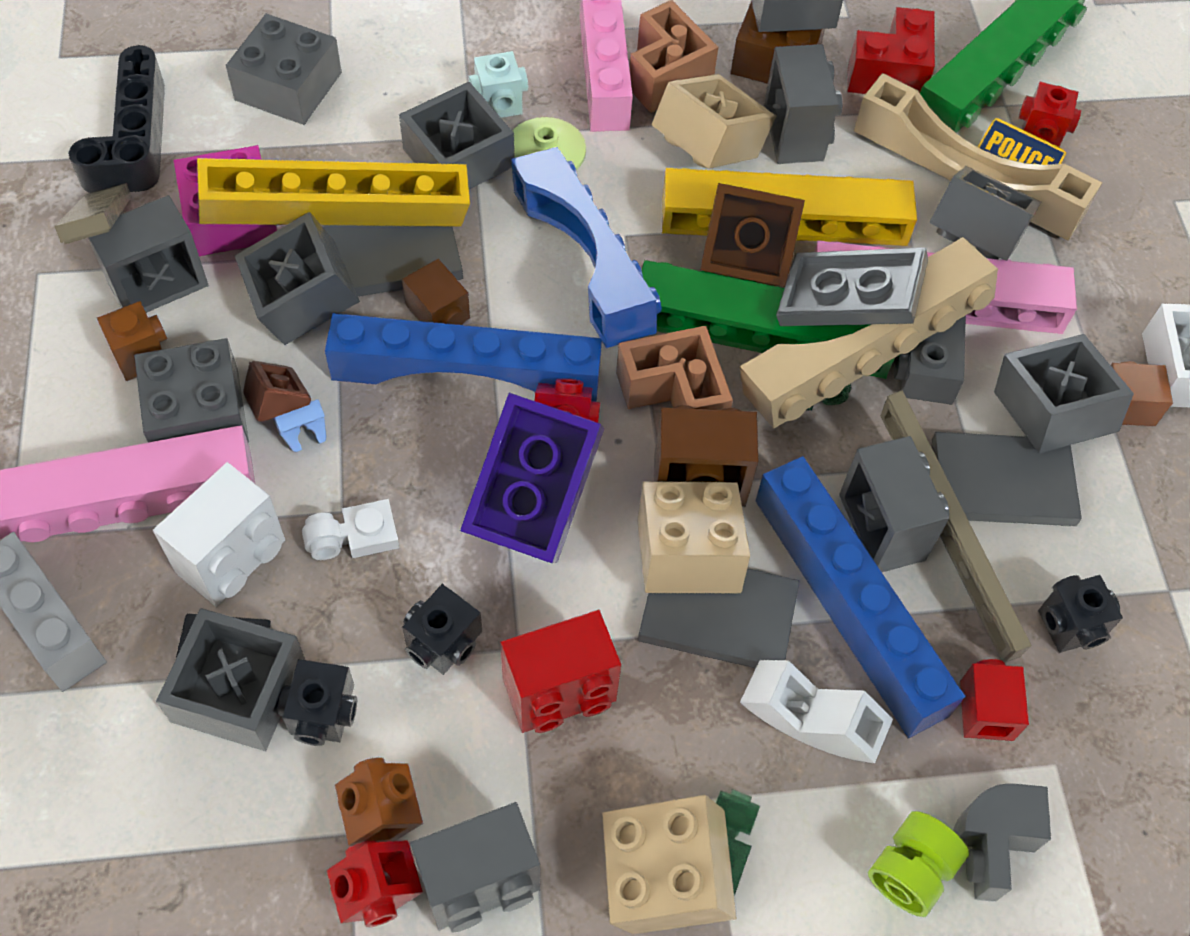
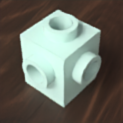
(500, 82)

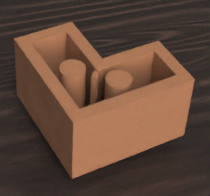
(667, 51)
(673, 369)

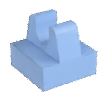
(309, 416)

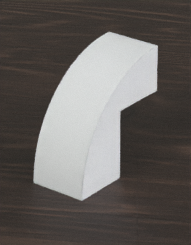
(826, 719)

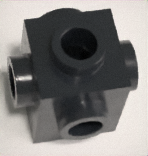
(1080, 613)
(441, 630)
(318, 702)

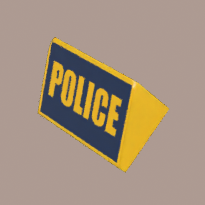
(1018, 145)

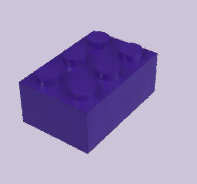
(532, 478)

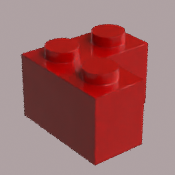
(902, 54)

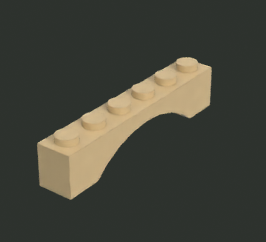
(906, 125)
(797, 376)

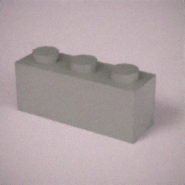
(44, 618)

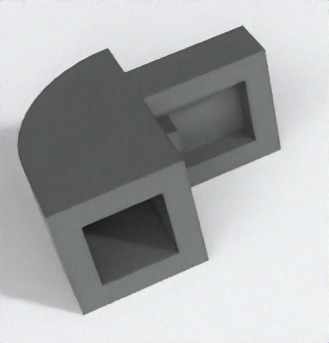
(1001, 821)

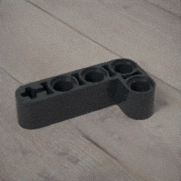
(136, 142)

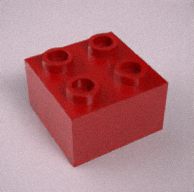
(561, 672)

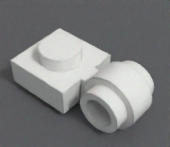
(366, 529)

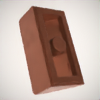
(273, 390)

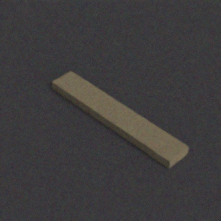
(93, 214)
(962, 541)

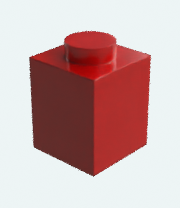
(994, 701)

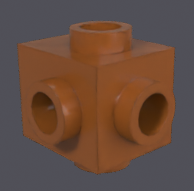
(378, 802)

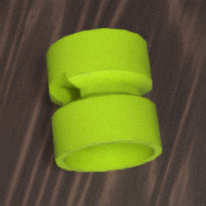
(918, 863)

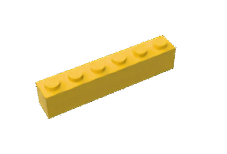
(332, 192)
(832, 211)

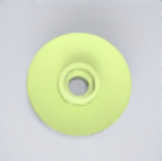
(547, 133)

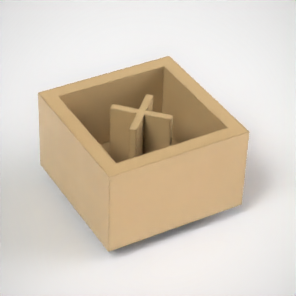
(712, 121)
(692, 537)
(668, 865)

